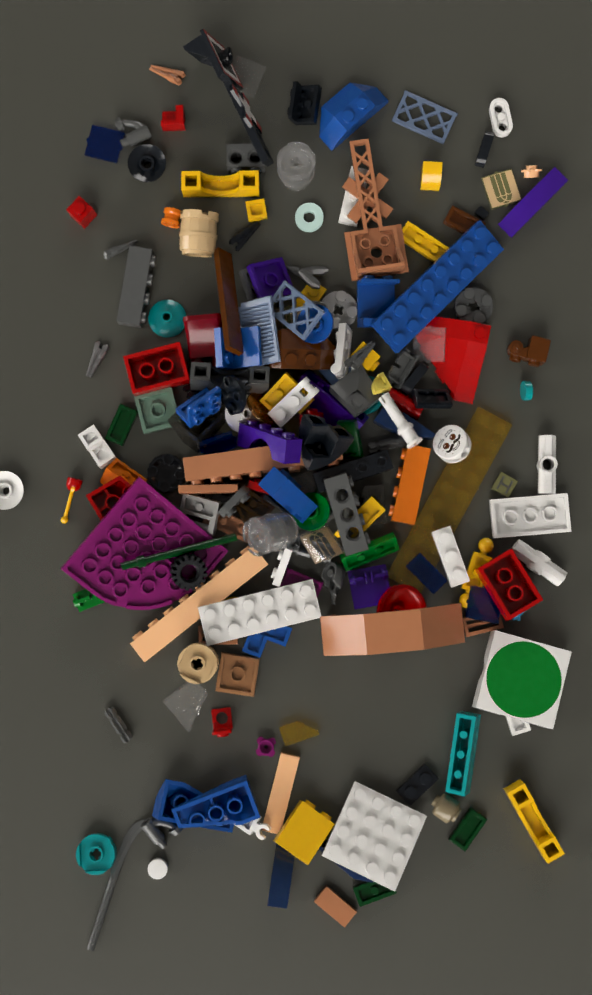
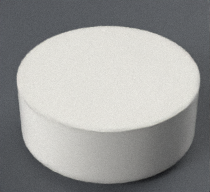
(157, 868)

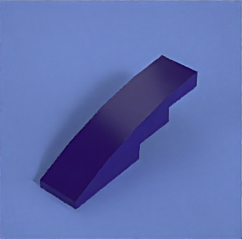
(533, 202)

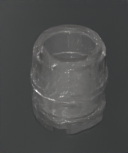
(298, 176)
(270, 533)

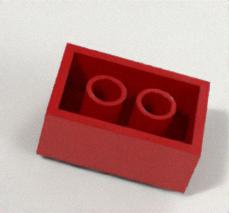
(157, 369)
(508, 584)

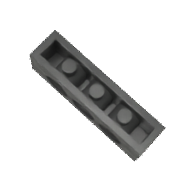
(350, 544)

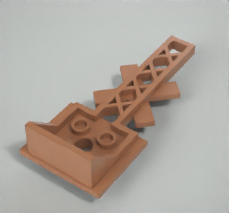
(385, 238)

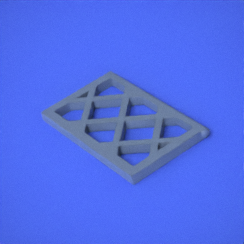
(427, 132)
(310, 323)

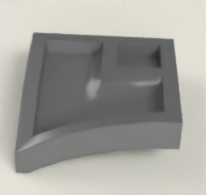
(355, 392)

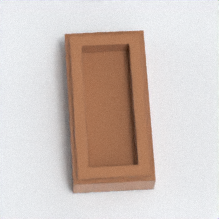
(335, 906)

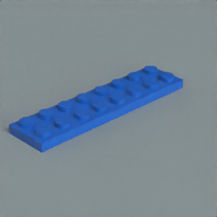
(437, 286)

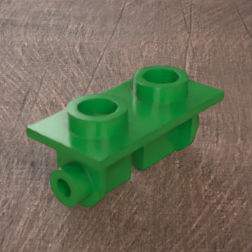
(85, 600)

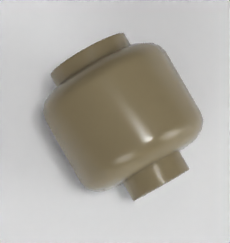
(446, 807)

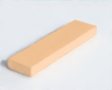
(281, 792)

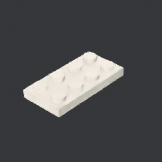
(530, 515)

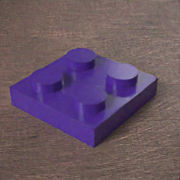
(268, 277)

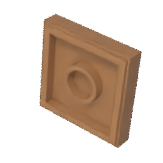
(237, 674)

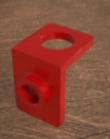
(224, 729)

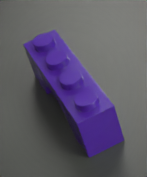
(283, 445)

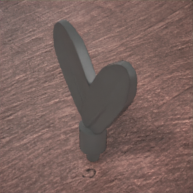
(307, 274)

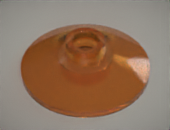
(258, 410)

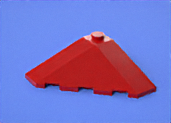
(464, 356)

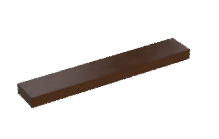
(228, 302)

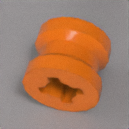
(171, 217)

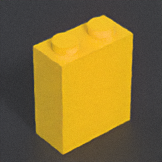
(304, 831)

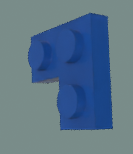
(255, 643)

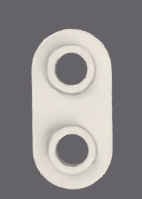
(500, 118)

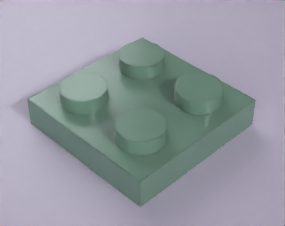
(156, 409)

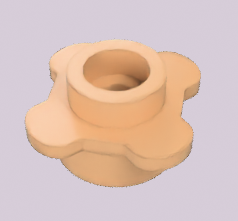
(531, 171)

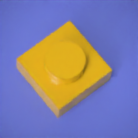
(256, 210)

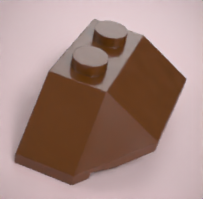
(303, 355)

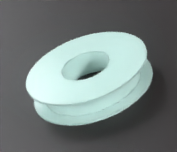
(309, 226)

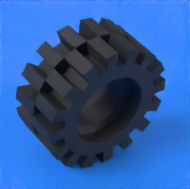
(196, 580)

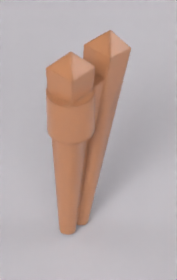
(170, 74)

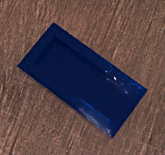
(426, 573)

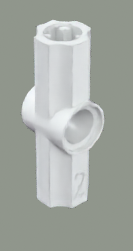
(546, 451)
(539, 562)

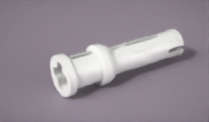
(405, 428)

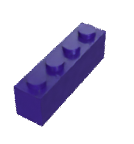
(328, 404)

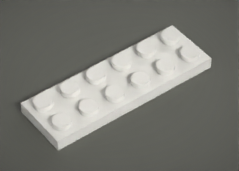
(259, 612)

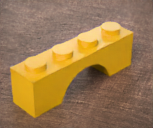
(241, 184)
(533, 821)

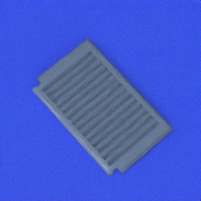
(261, 313)

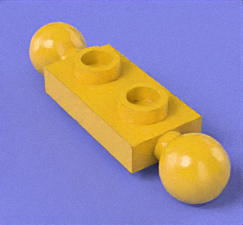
(477, 559)

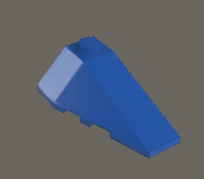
(173, 794)
(222, 805)

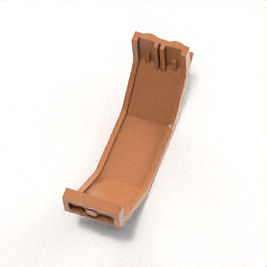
(392, 631)

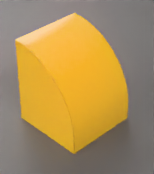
(431, 175)

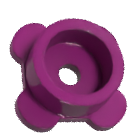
(266, 752)

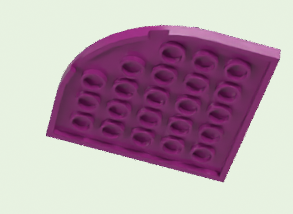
(137, 526)

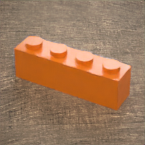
(410, 485)

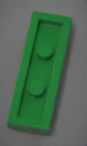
(378, 548)

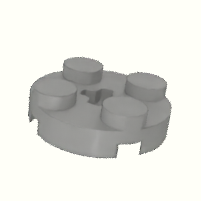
(343, 300)

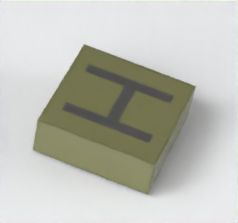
(504, 484)

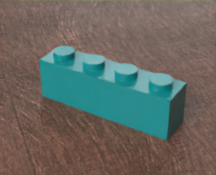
(463, 753)

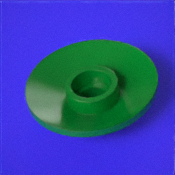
(321, 516)

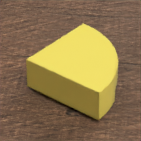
(380, 384)

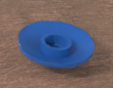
(323, 331)

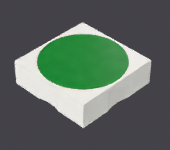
(522, 679)

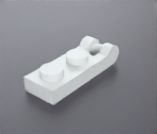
(342, 350)
(292, 402)

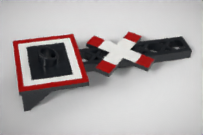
(212, 53)

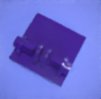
(368, 585)

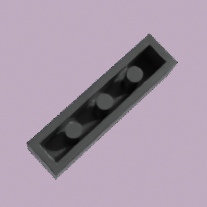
(136, 286)

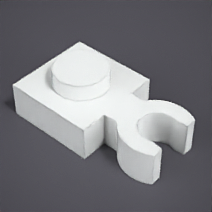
(255, 826)

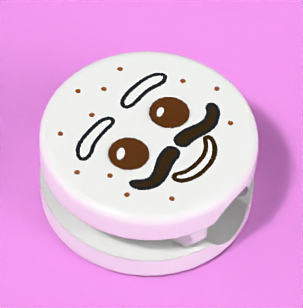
(452, 444)

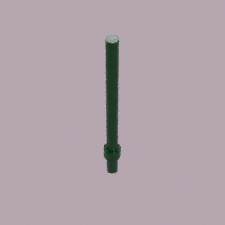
(141, 561)

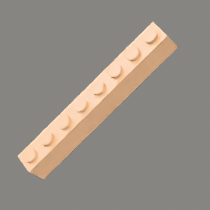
(186, 614)

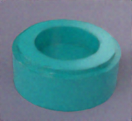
(526, 390)

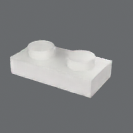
(278, 573)

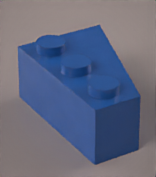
(288, 493)

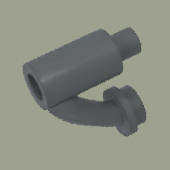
(134, 137)
(151, 828)

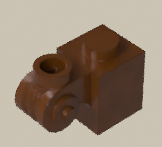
(534, 353)

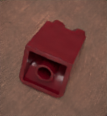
(200, 336)

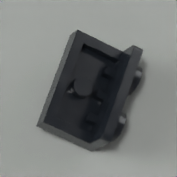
(304, 104)

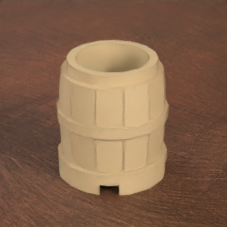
(198, 233)
(208, 658)

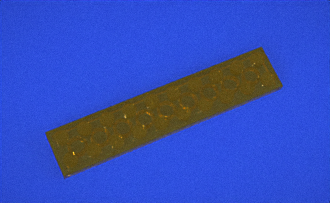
(451, 495)

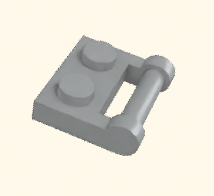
(202, 508)

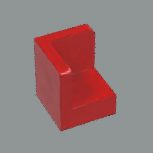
(174, 119)

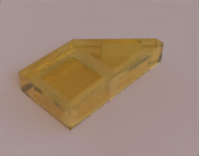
(296, 732)

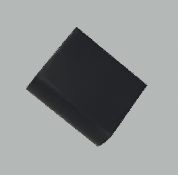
(481, 213)

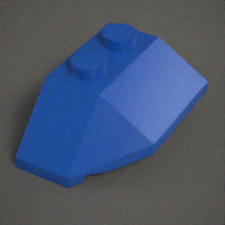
(348, 112)

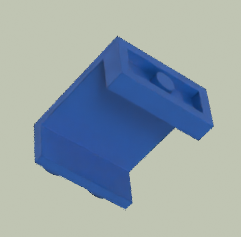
(374, 298)

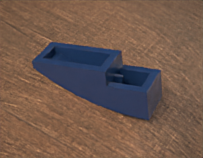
(385, 422)
(281, 878)

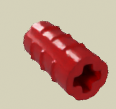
(405, 404)

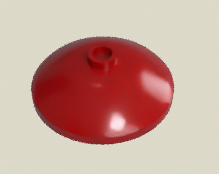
(400, 598)

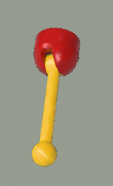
(73, 485)

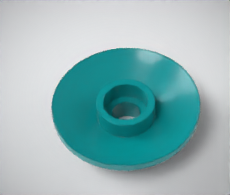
(170, 327)

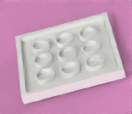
(374, 836)

